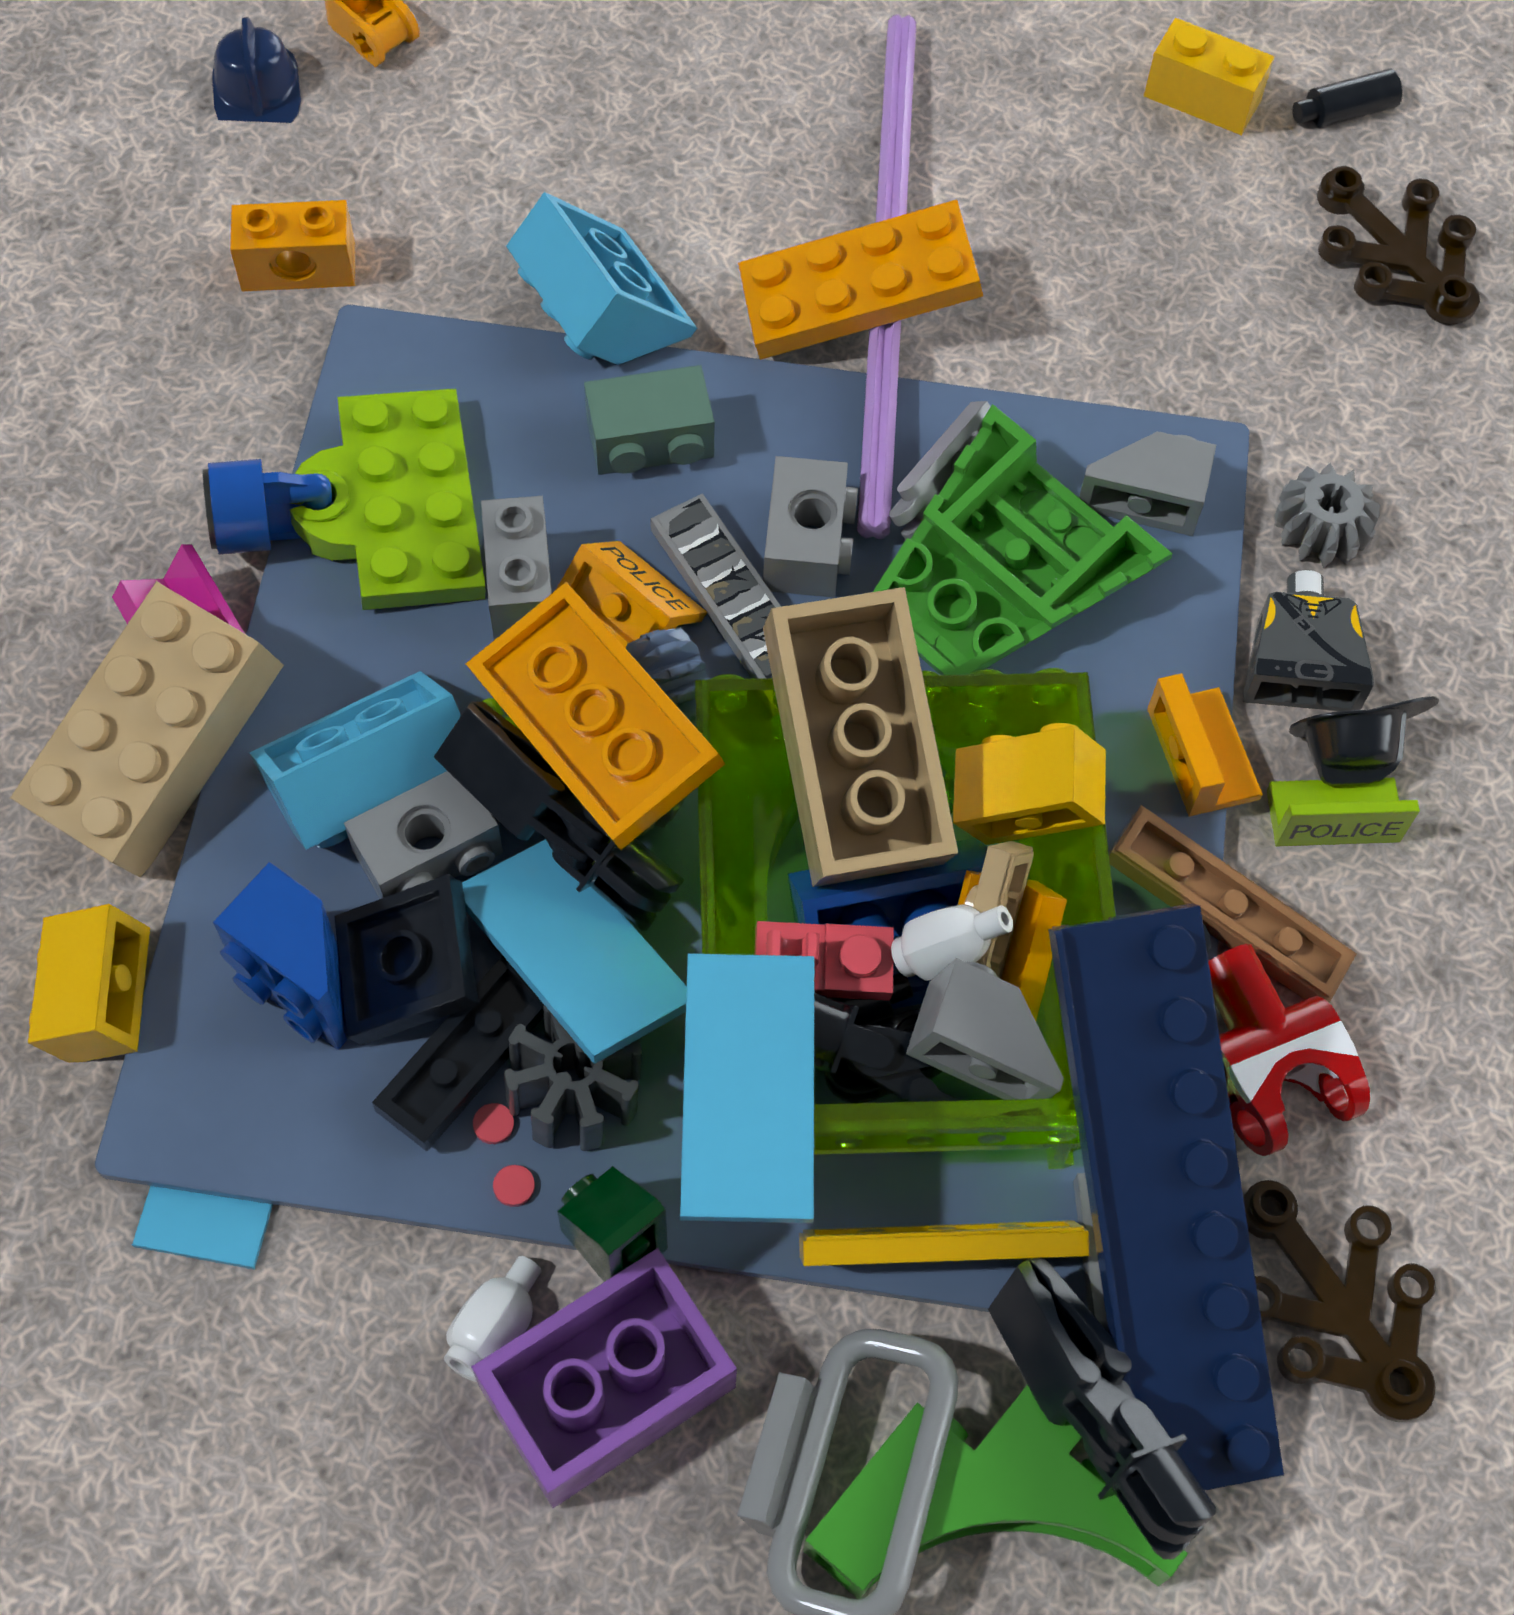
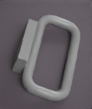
(793, 1458)

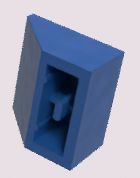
(286, 953)

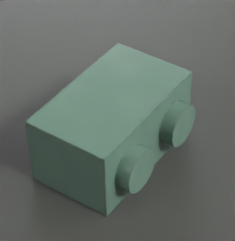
(649, 420)

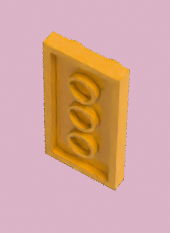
(859, 279)
(595, 715)

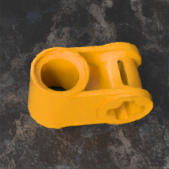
(372, 25)

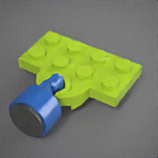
(385, 497)

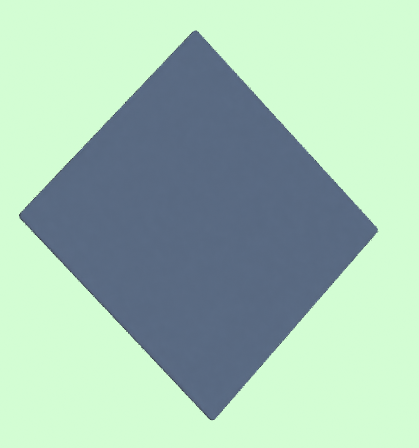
(258, 1114)

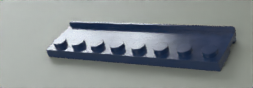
(1167, 1185)

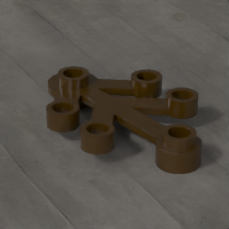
(1343, 194)
(1346, 1308)

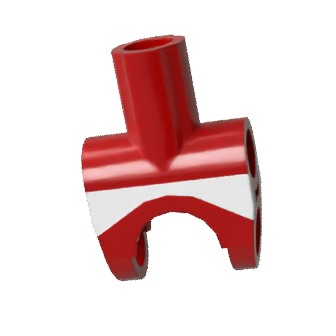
(1279, 1045)

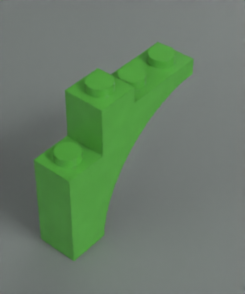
(1009, 1484)

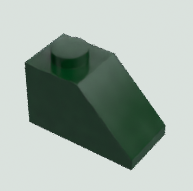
(612, 1221)

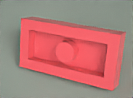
(847, 958)

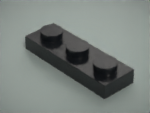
(459, 1057)

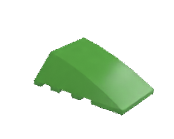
(1008, 554)

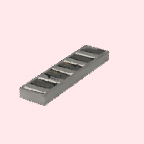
(719, 578)

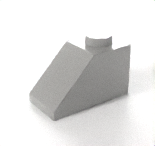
(1152, 482)
(984, 1034)

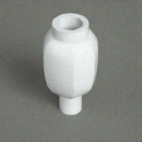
(946, 934)
(491, 1317)

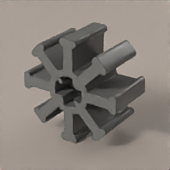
(547, 1084)

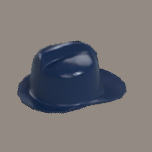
(255, 77)

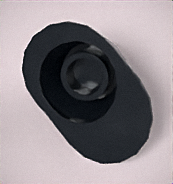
(1359, 744)

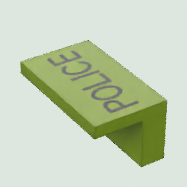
(1338, 814)

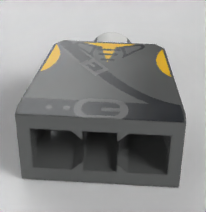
(1309, 650)

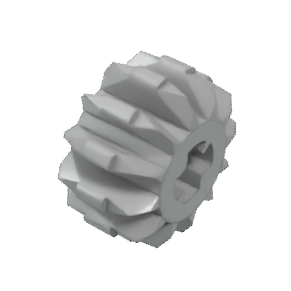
(1327, 514)

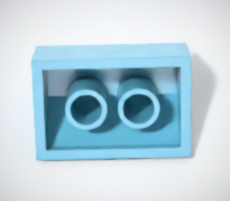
(596, 283)
(357, 757)

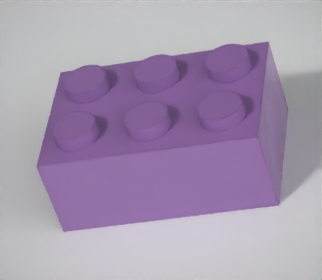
(605, 1377)

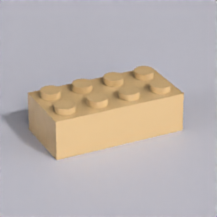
(148, 730)
(859, 737)

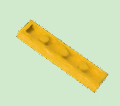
(943, 1243)

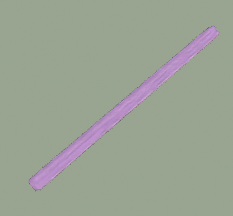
(884, 340)

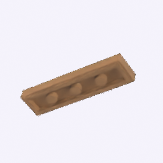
(1231, 905)

